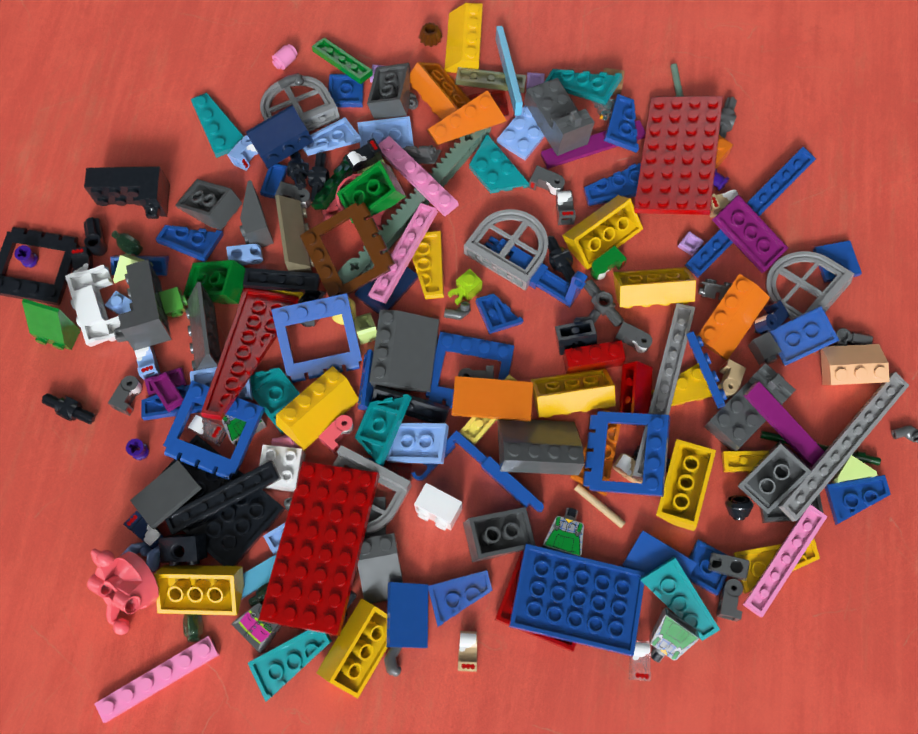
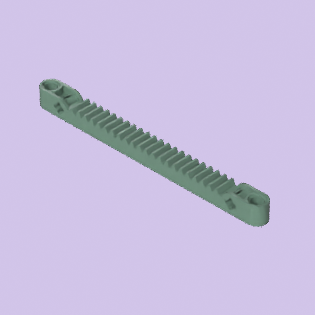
(395, 228)

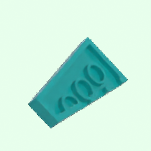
(217, 126)

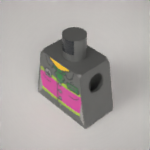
(256, 632)

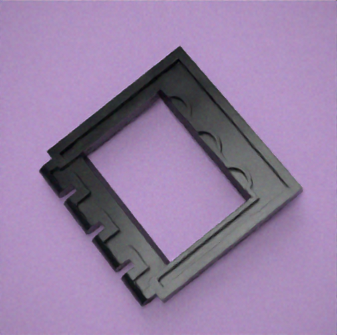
(29, 289)

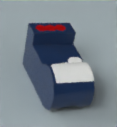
(772, 319)
(140, 527)

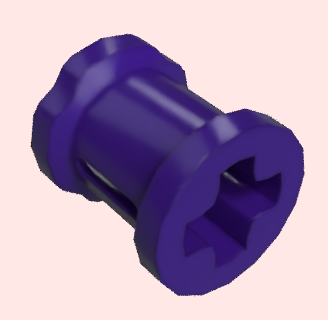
(720, 181)
(25, 255)
(136, 443)

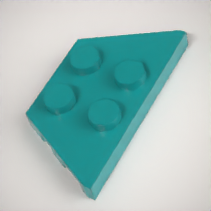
(495, 169)
(272, 391)
(381, 426)

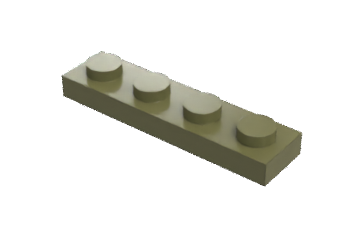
(486, 79)

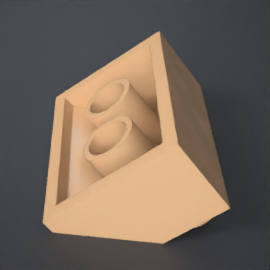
(854, 364)

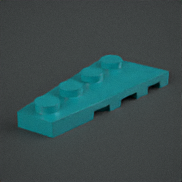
(586, 85)
(679, 595)
(285, 661)

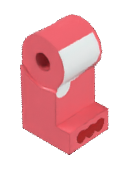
(336, 431)

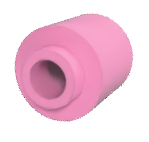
(284, 57)

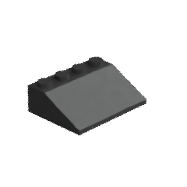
(203, 329)
(404, 351)
(540, 447)

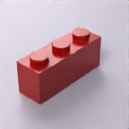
(594, 357)
(636, 388)

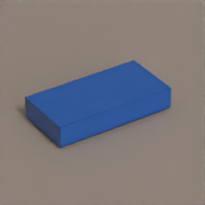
(272, 180)

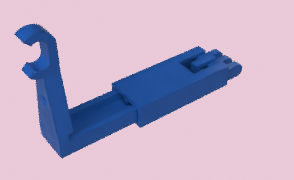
(543, 278)
(492, 468)

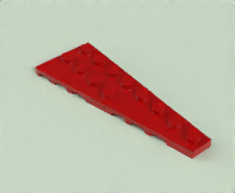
(245, 347)

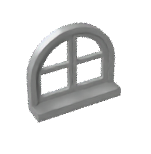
(313, 118)
(498, 262)
(825, 298)
(387, 478)

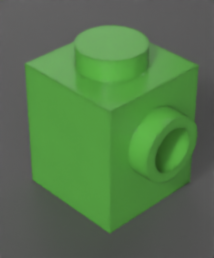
(173, 302)

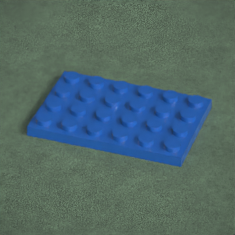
(578, 600)

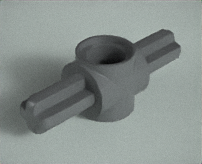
(728, 116)
(608, 310)

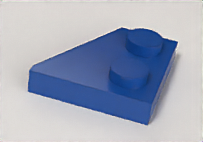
(496, 314)

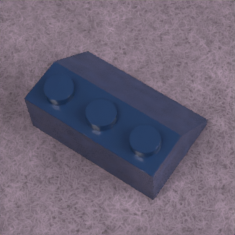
(279, 136)

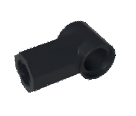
(94, 236)

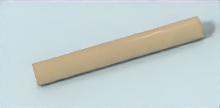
(599, 505)

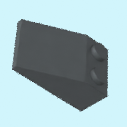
(390, 91)
(209, 203)
(254, 225)
(774, 477)
(498, 534)
(379, 566)

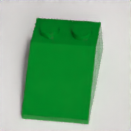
(375, 187)
(220, 279)
(50, 325)

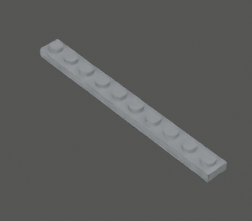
(668, 374)
(843, 446)

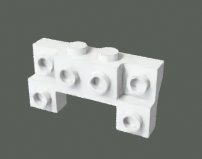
(89, 305)

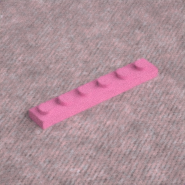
(418, 176)
(404, 252)
(784, 561)
(156, 679)

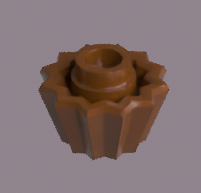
(430, 34)

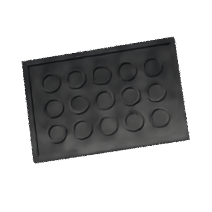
(237, 527)

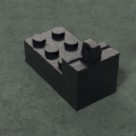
(130, 185)

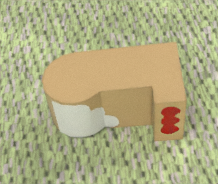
(721, 200)
(732, 377)
(625, 466)
(468, 651)

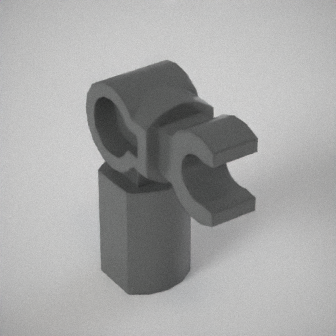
(852, 338)

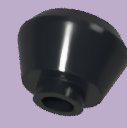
(739, 507)

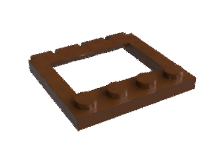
(374, 245)

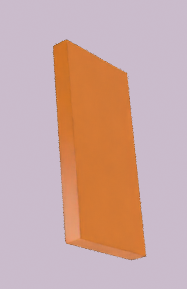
(492, 398)

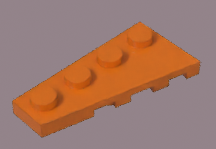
(470, 118)
(611, 441)

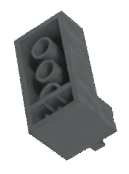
(558, 116)
(147, 320)
(738, 418)

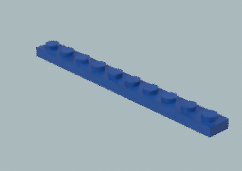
(758, 203)

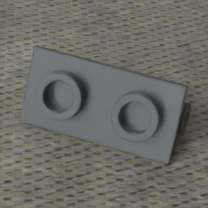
(424, 155)
(710, 288)

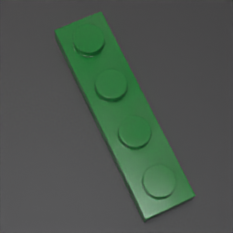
(342, 60)

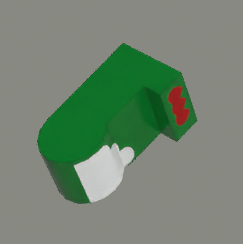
(606, 262)

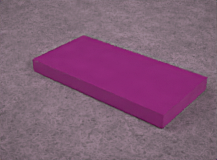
(750, 233)

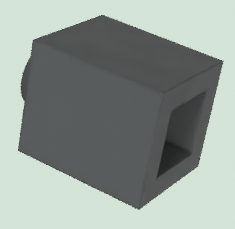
(764, 349)

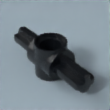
(298, 170)
(318, 174)
(560, 259)
(68, 408)

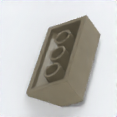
(292, 225)

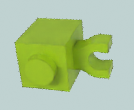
(467, 286)

